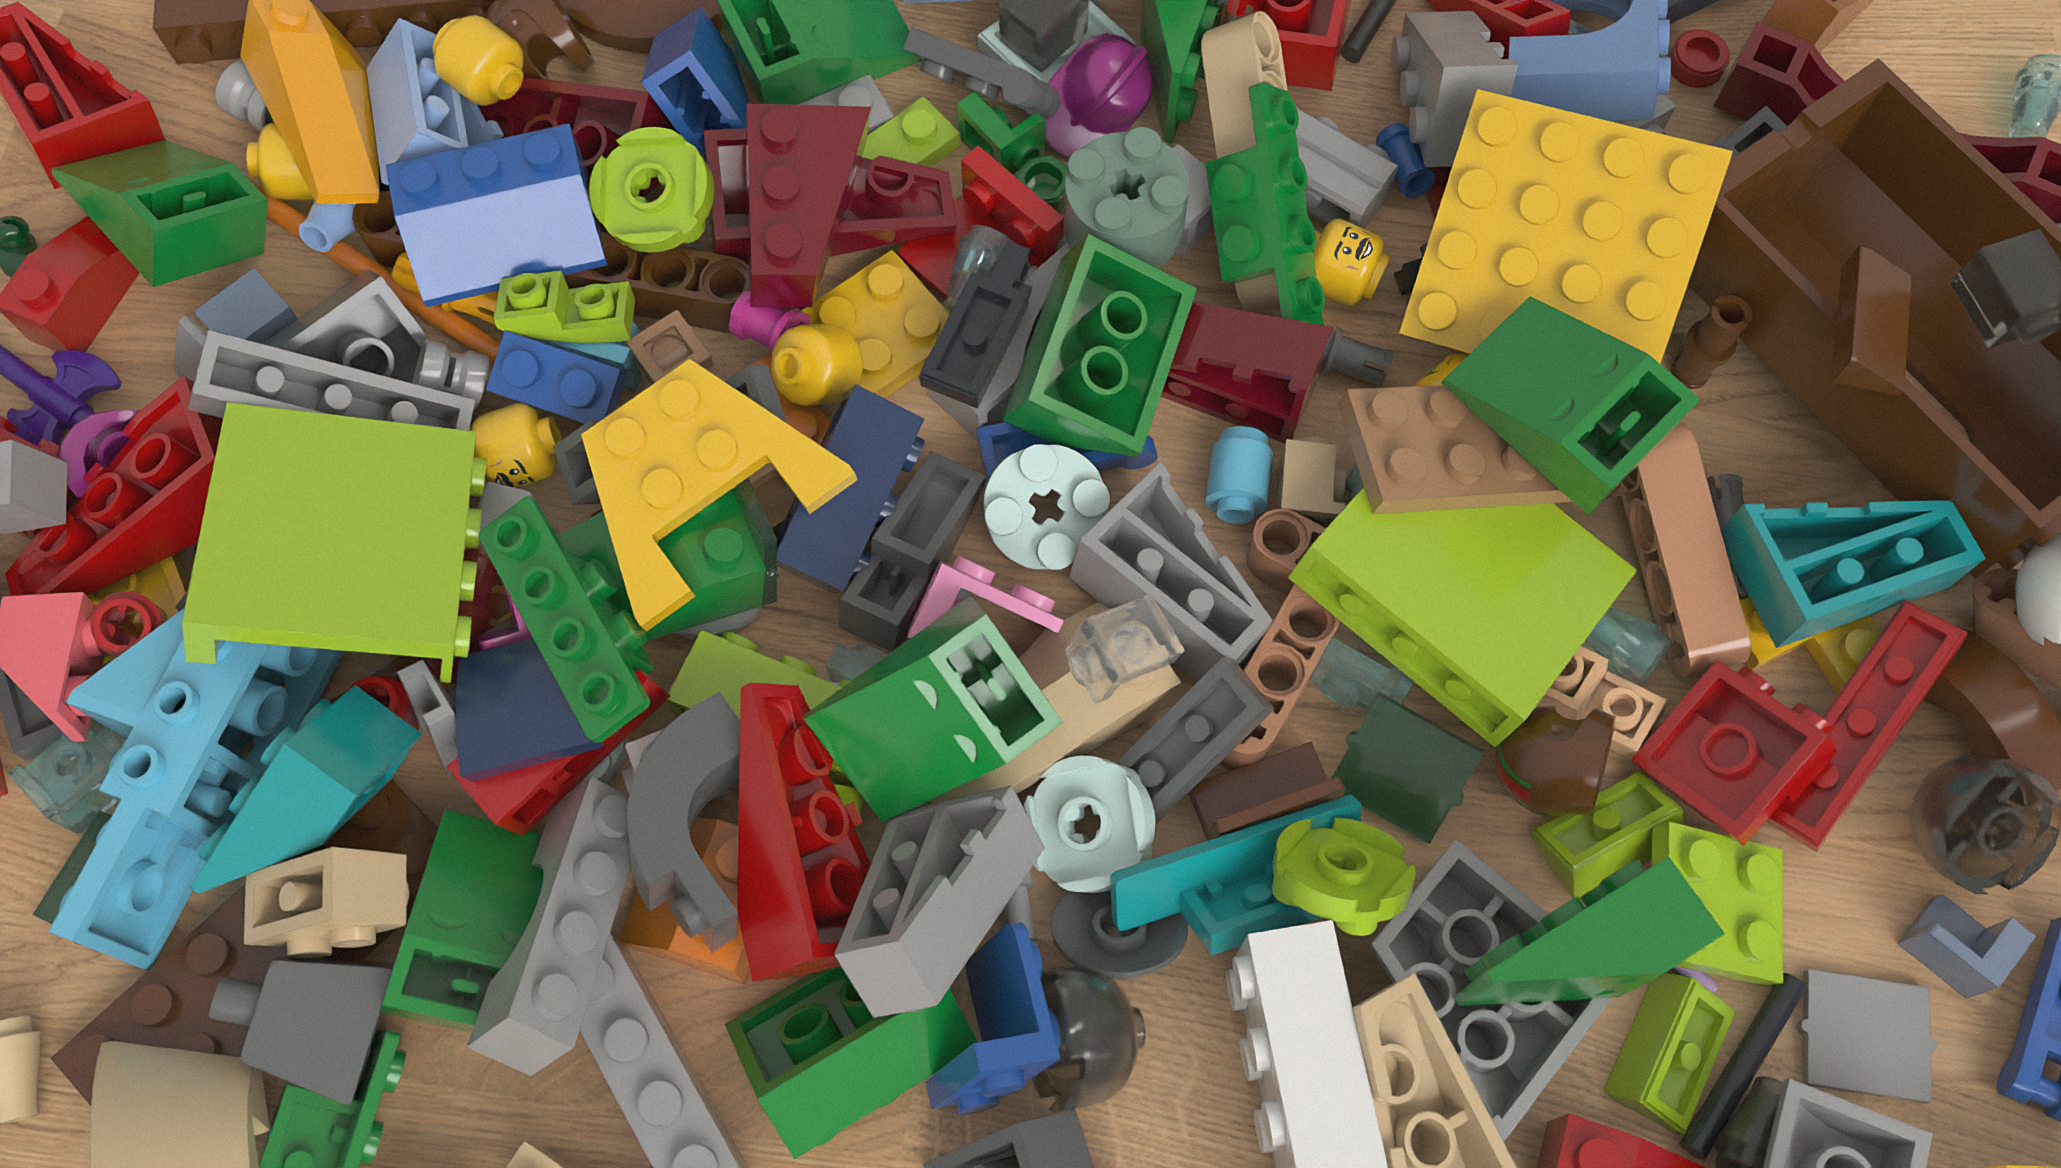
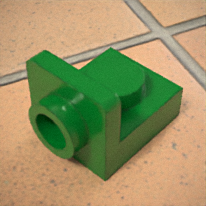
(994, 134)

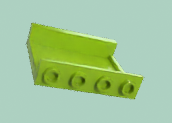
(336, 536)
(1467, 599)

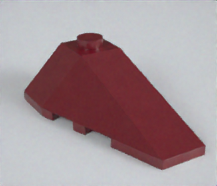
(594, 112)
(886, 202)

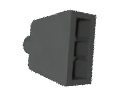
(309, 1020)

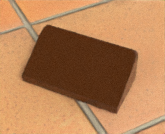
(1872, 324)

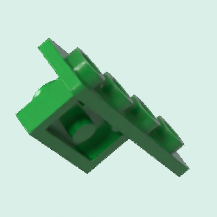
(1263, 209)
(572, 619)
(330, 1134)

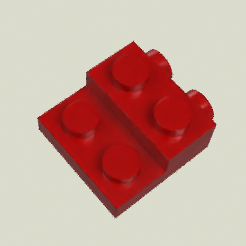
(1736, 750)

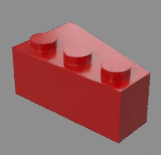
(64, 100)

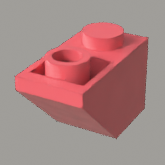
(50, 652)

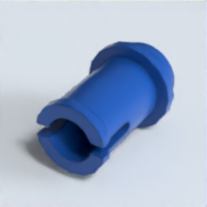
(1412, 175)

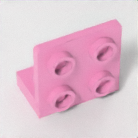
(965, 574)

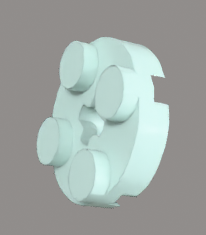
(1039, 470)
(1125, 822)

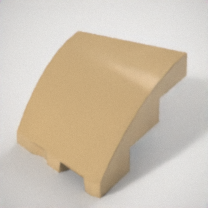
(174, 1109)

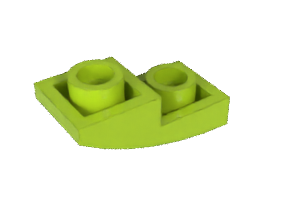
(548, 310)

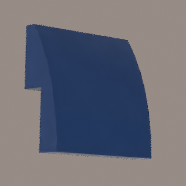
(512, 713)

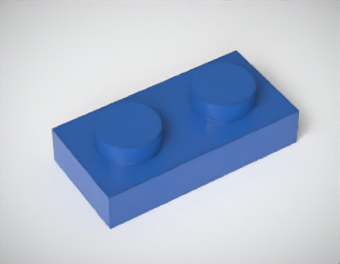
(555, 379)

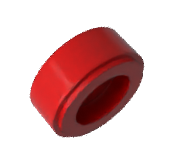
(1699, 58)

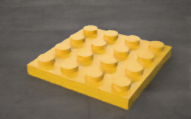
(1565, 214)

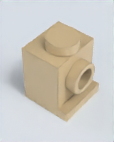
(1310, 481)

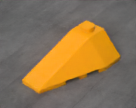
(315, 96)

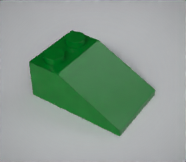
(709, 553)

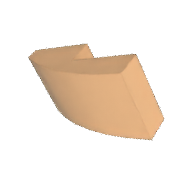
(1589, 685)

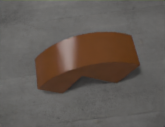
(2000, 708)

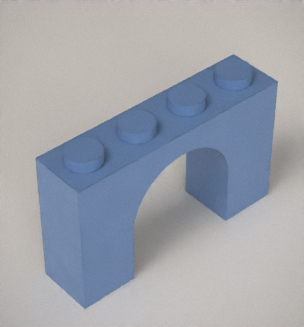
(1599, 72)

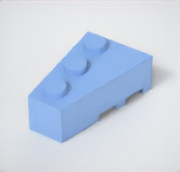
(413, 106)

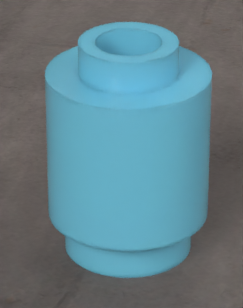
(1239, 475)

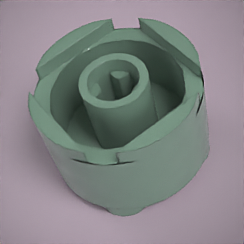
(1128, 194)

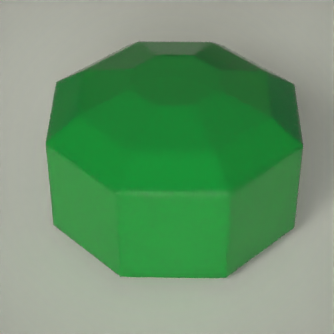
(1046, 179)

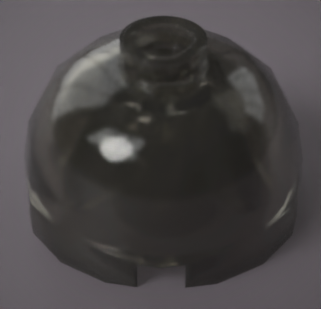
(1984, 821)
(1096, 1038)

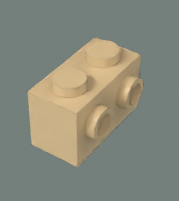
(326, 901)

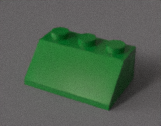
(1100, 351)
(827, 1061)

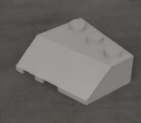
(1449, 924)

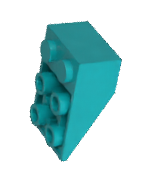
(310, 786)

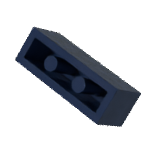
(877, 444)

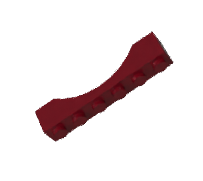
(1792, 74)

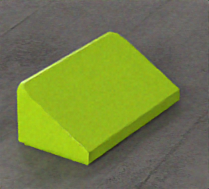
(1617, 832)
(1670, 1051)

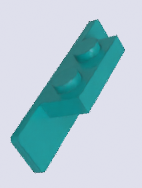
(1220, 883)

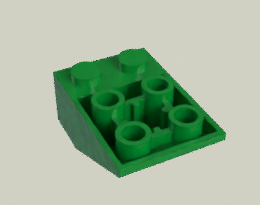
(1173, 40)
(813, 46)
(170, 208)
(1570, 399)
(933, 713)
(463, 921)
(1623, 938)

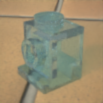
(68, 778)

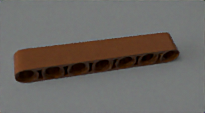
(697, 298)

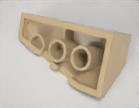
(1084, 722)
(1420, 1087)

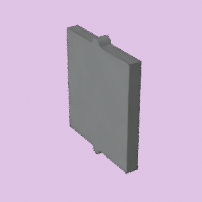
(1867, 1036)

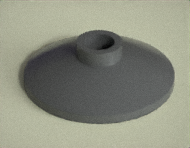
(1090, 939)

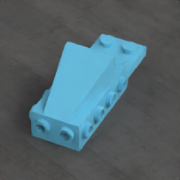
(174, 771)

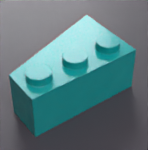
(1838, 565)

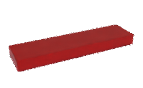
(1870, 717)

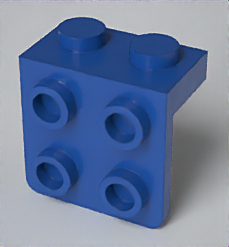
(1013, 1022)

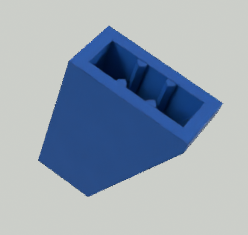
(696, 79)

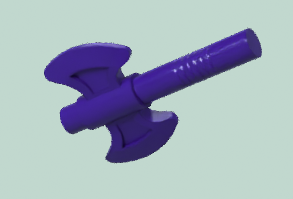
(56, 401)

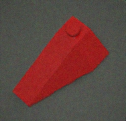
(134, 508)
(794, 840)

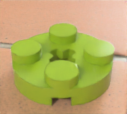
(672, 218)
(1312, 874)

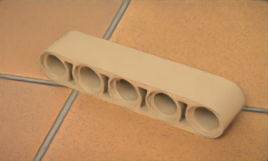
(1233, 60)

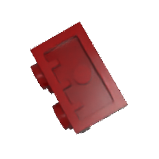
(992, 200)

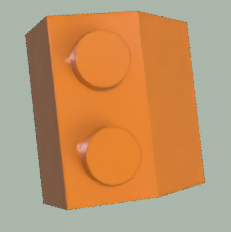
(659, 931)

